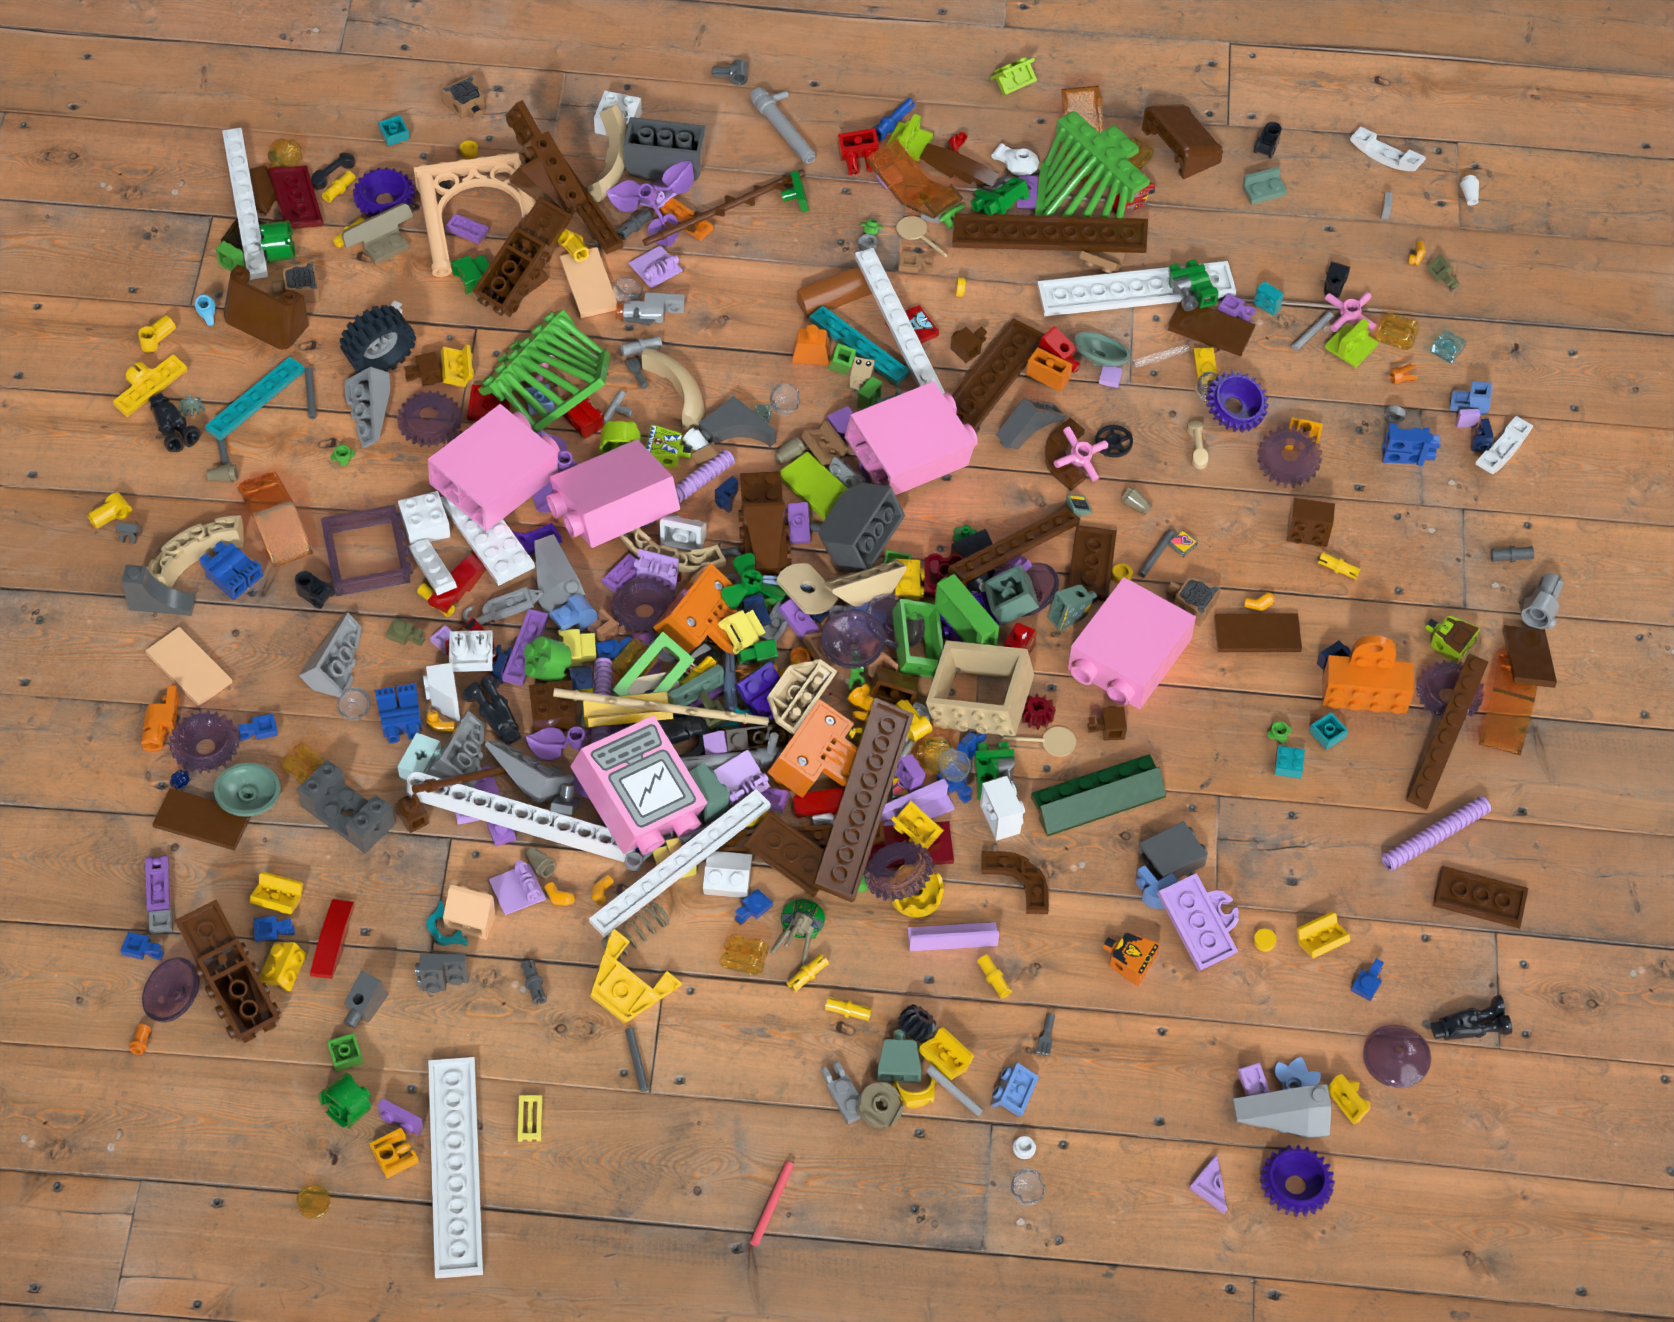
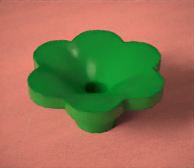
(963, 532)

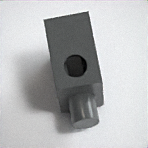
(364, 999)

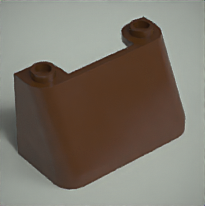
(1184, 136)
(262, 315)

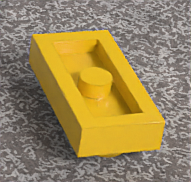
(1204, 361)

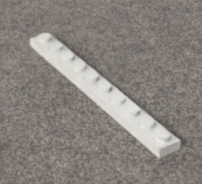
(245, 203)
(896, 318)
(679, 863)

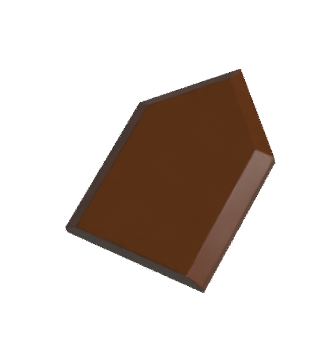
(262, 188)

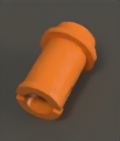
(140, 1038)

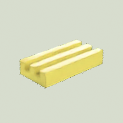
(529, 1135)

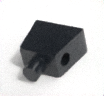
(973, 544)

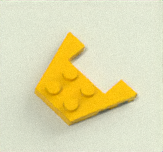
(620, 989)

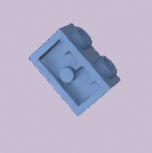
(1014, 1088)

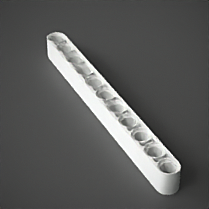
(510, 819)

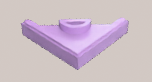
(1210, 1185)

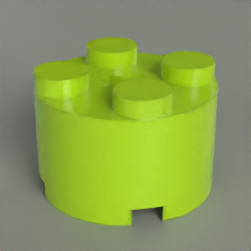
(617, 434)

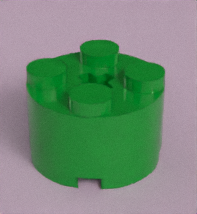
(277, 241)
(345, 1100)

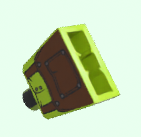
(1452, 637)

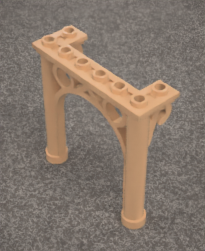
(427, 182)

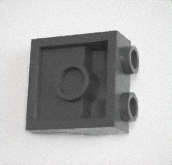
(439, 969)

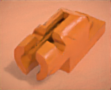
(160, 720)

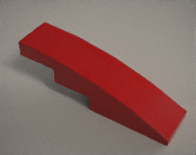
(465, 577)
(817, 802)
(331, 939)

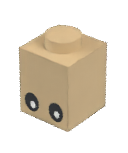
(861, 371)

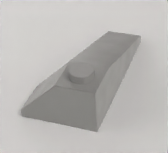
(368, 398)
(554, 575)
(332, 662)
(461, 751)
(531, 777)
(1294, 1110)

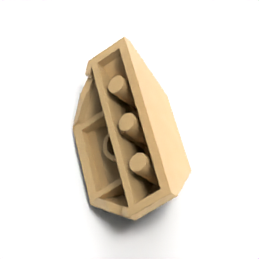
(867, 584)
(798, 692)

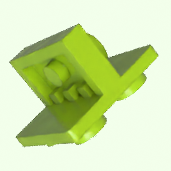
(1015, 75)
(912, 137)
(1352, 343)

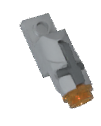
(651, 309)

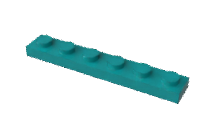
(866, 349)
(254, 398)

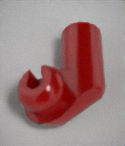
(957, 141)

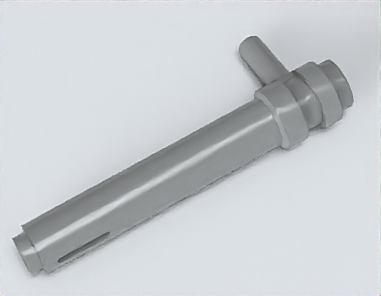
(767, 106)
(763, 756)

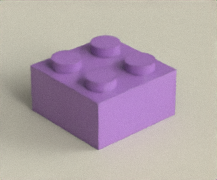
(910, 773)

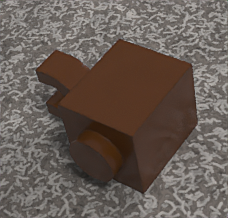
(968, 344)
(426, 368)
(1111, 723)
(412, 813)

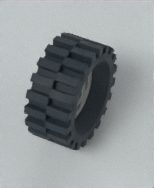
(377, 339)

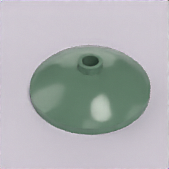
(1101, 349)
(245, 782)

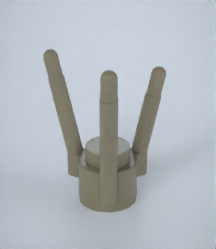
(799, 925)

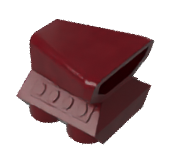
(935, 569)

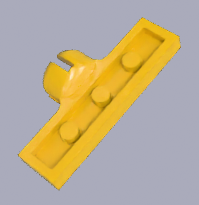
(147, 383)

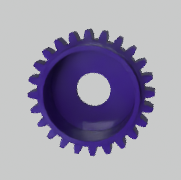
(382, 182)
(1244, 390)
(1300, 1164)

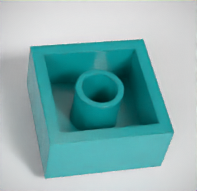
(393, 130)
(1268, 298)
(1328, 731)
(1289, 762)

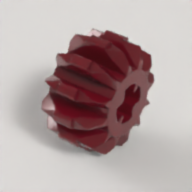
(1038, 711)

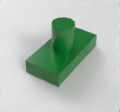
(796, 192)

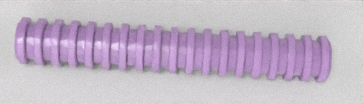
(702, 476)
(602, 685)
(1436, 833)

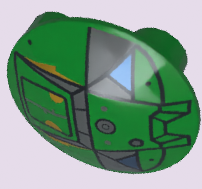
(807, 908)

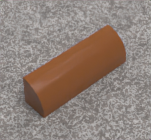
(833, 291)

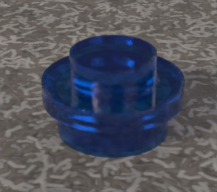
(180, 779)

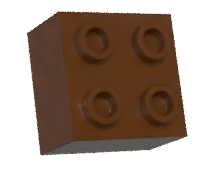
(1310, 522)
(550, 710)

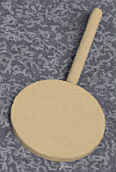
(915, 228)
(1056, 741)

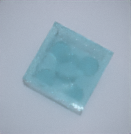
(1448, 346)

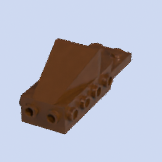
(537, 175)
(521, 259)
(764, 522)
(228, 973)

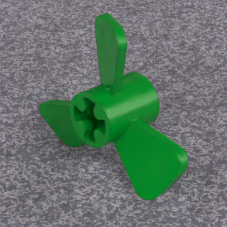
(750, 583)

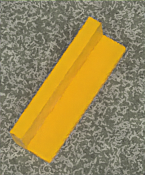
(607, 714)

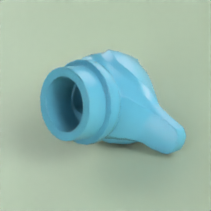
(206, 308)

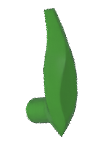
(946, 217)

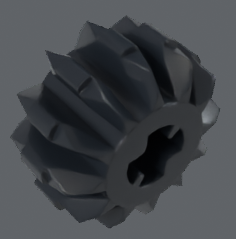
(917, 1023)

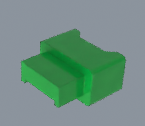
(469, 270)
(759, 653)

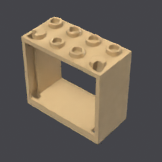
(984, 661)

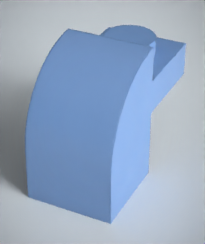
(1478, 398)
(575, 612)
(1148, 883)

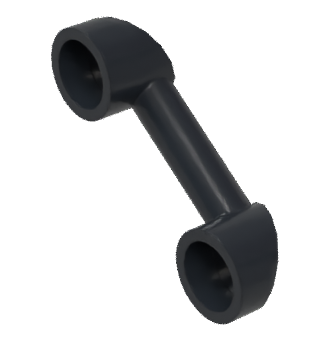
(319, 179)

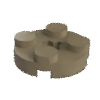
(867, 1108)

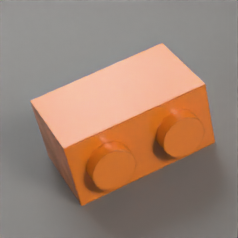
(1049, 369)

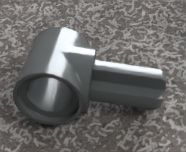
(737, 72)

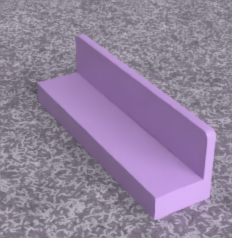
(930, 799)
(952, 936)

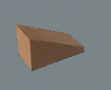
(705, 453)

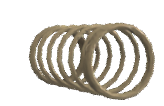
(656, 916)

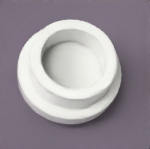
(1024, 1147)

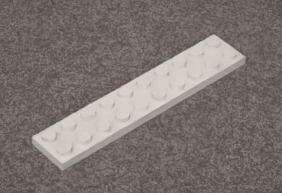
(1122, 290)
(455, 1168)

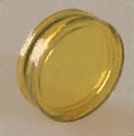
(313, 1201)

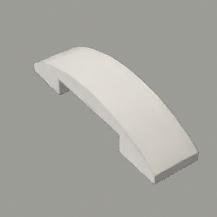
(1385, 154)
(1505, 446)

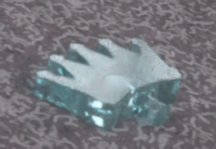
(191, 405)
(763, 412)

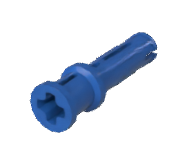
(888, 124)

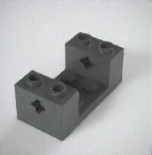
(327, 796)

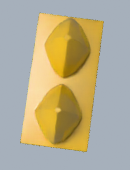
(1346, 1096)

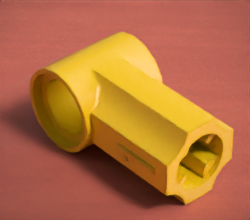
(574, 245)
(152, 335)
(114, 507)
(919, 726)

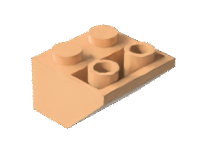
(469, 911)

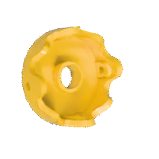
(926, 902)

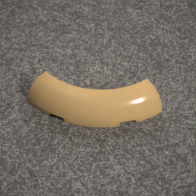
(613, 171)
(682, 381)
(192, 544)
(688, 561)

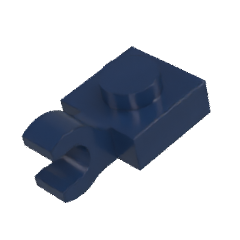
(501, 663)

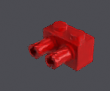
(857, 145)

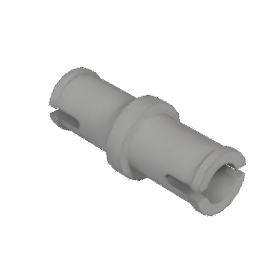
(639, 345)

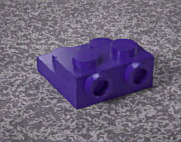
(757, 687)

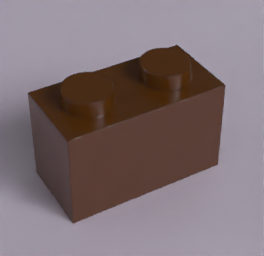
(893, 686)

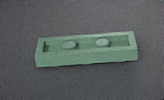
(693, 688)

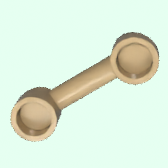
(1200, 455)

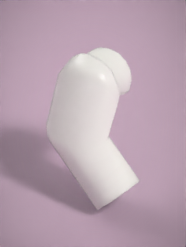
(821, 819)

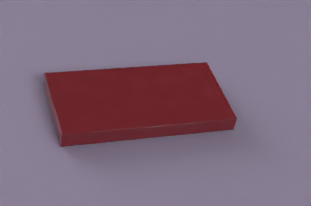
(296, 196)
(940, 850)

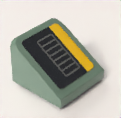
(1078, 505)

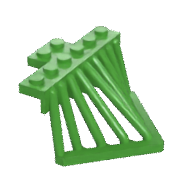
(1098, 153)
(534, 350)

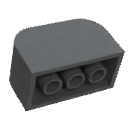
(658, 144)
(860, 526)

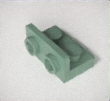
(1264, 185)

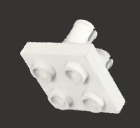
(471, 650)

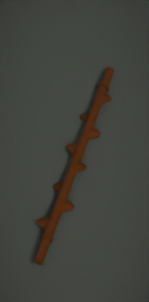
(730, 202)

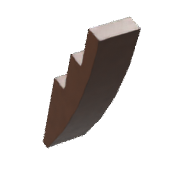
(955, 164)

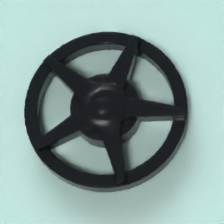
(1114, 441)

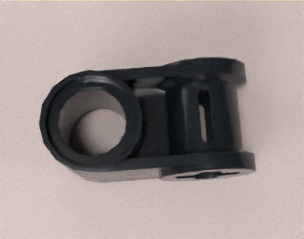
(1268, 139)
(1336, 278)
(315, 591)

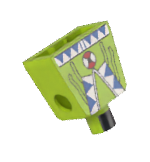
(667, 446)

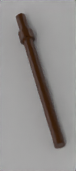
(432, 785)

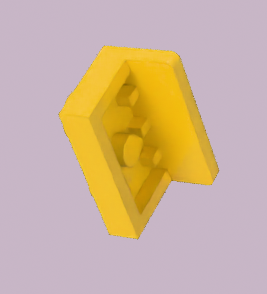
(457, 366)
(909, 584)
(917, 825)
(277, 893)
(1321, 935)
(283, 965)
(946, 1054)

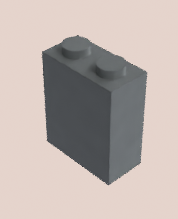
(1173, 852)

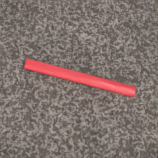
(771, 1204)

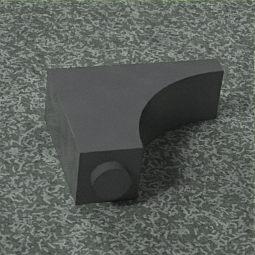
(736, 420)
(1026, 420)
(149, 595)

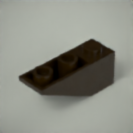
(752, 735)

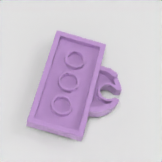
(1200, 920)

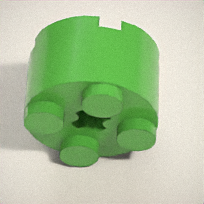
(547, 659)

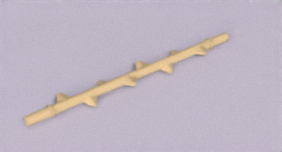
(658, 706)

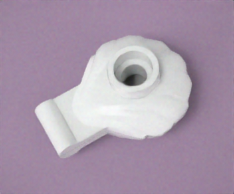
(1017, 161)

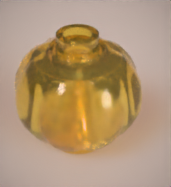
(284, 153)
(930, 751)

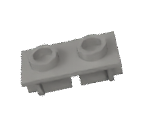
(845, 473)

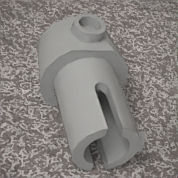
(1543, 605)

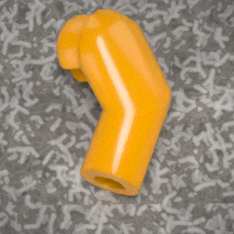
(1420, 252)
(1261, 603)
(437, 724)
(598, 888)
(559, 897)

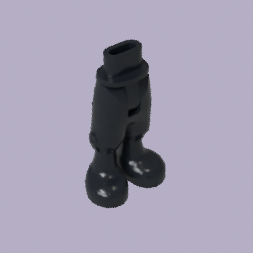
(170, 418)
(496, 713)
(679, 728)
(1469, 1025)

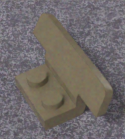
(380, 234)

